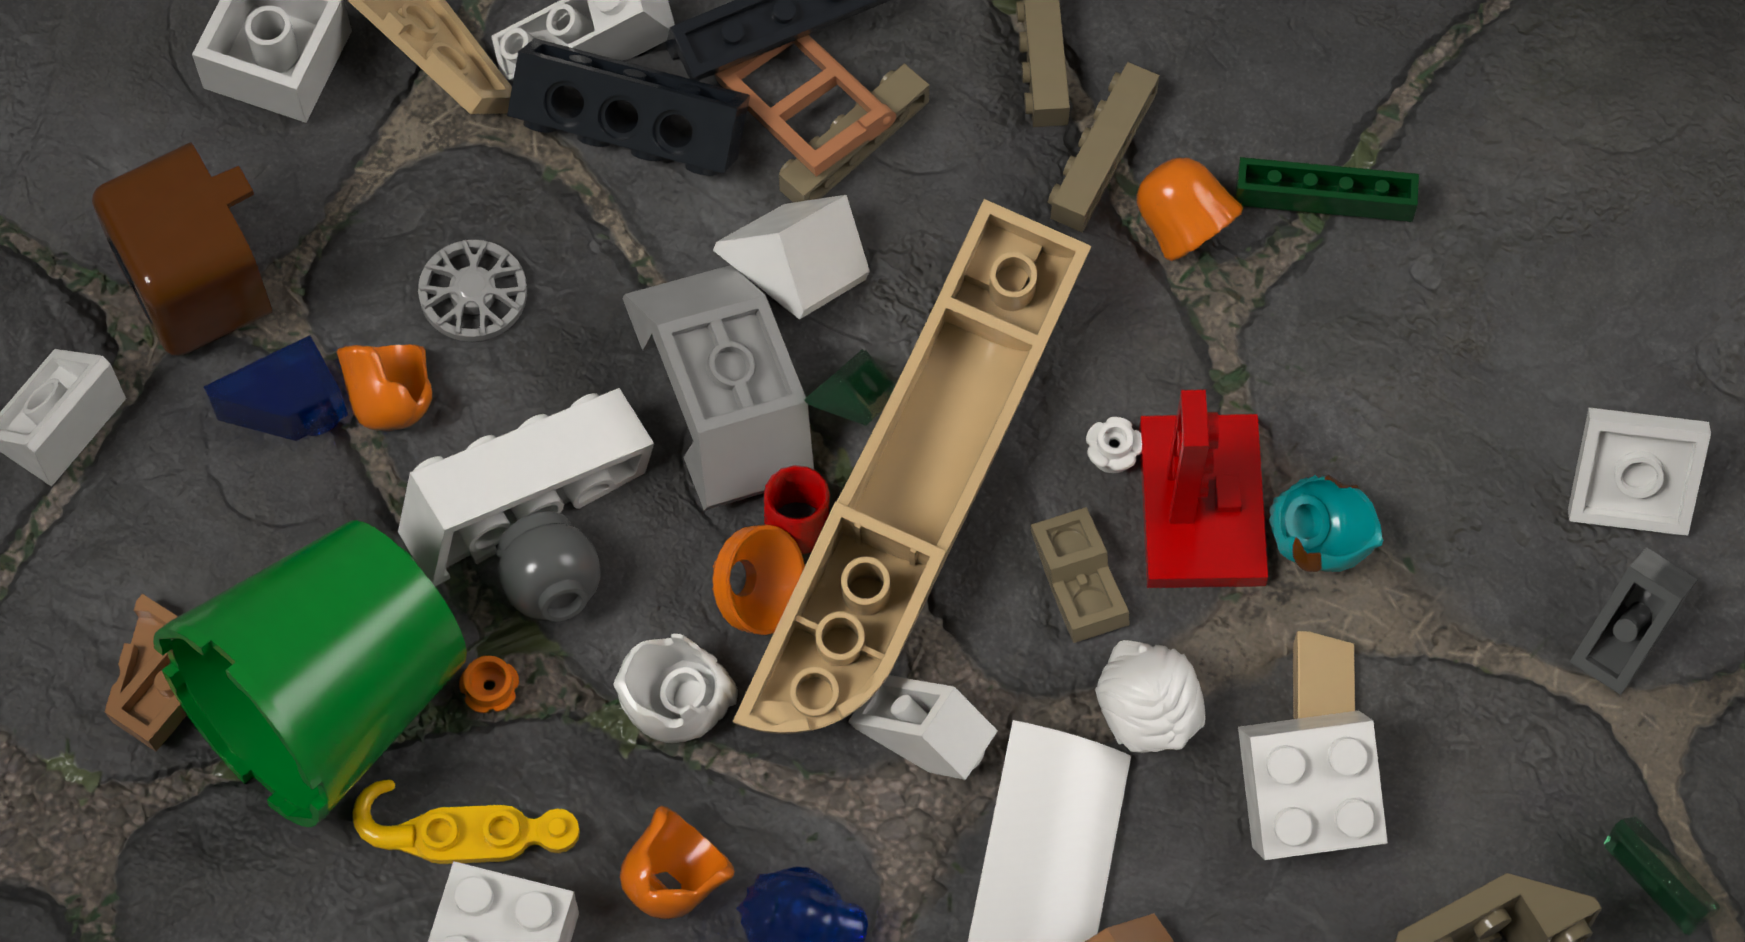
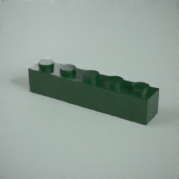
(1327, 189)

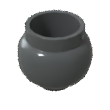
(547, 567)

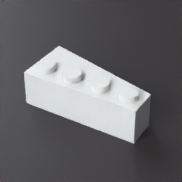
(474, 496)

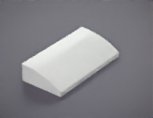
(1050, 838)

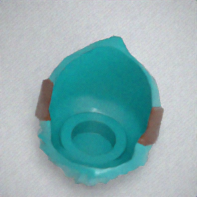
(1325, 524)

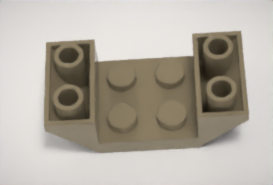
(1517, 908)

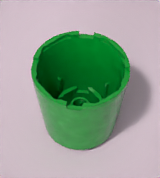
(314, 665)

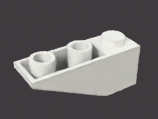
(596, 26)

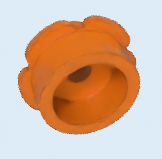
(484, 670)

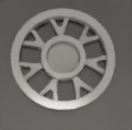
(472, 290)

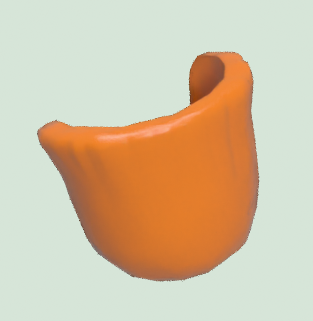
(1184, 206)
(386, 384)
(685, 854)

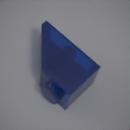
(281, 394)

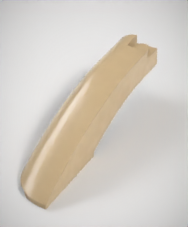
(916, 475)

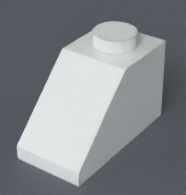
(926, 725)

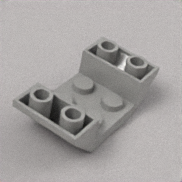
(728, 380)

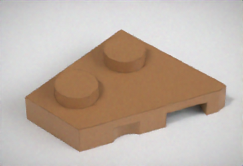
(141, 696)

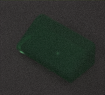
(855, 390)
(1660, 875)

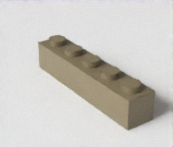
(1045, 62)
(901, 91)
(1103, 146)

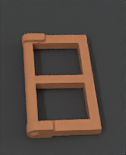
(876, 121)

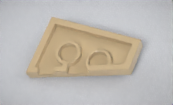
(443, 49)

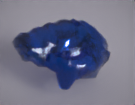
(799, 908)

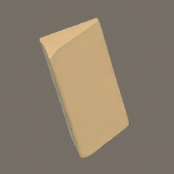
(1322, 675)

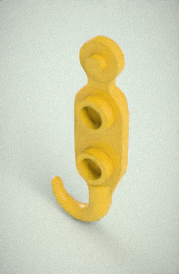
(465, 832)

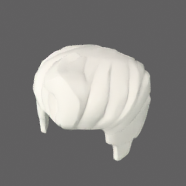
(673, 689)
(1150, 697)

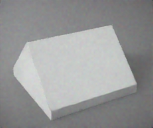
(800, 253)
(59, 412)

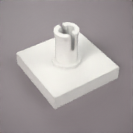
(1639, 471)

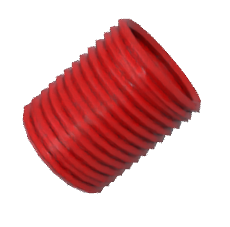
(801, 486)

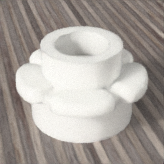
(1109, 458)

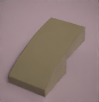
(1080, 575)

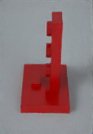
(1202, 498)

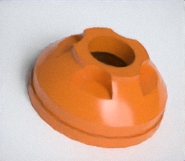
(772, 572)

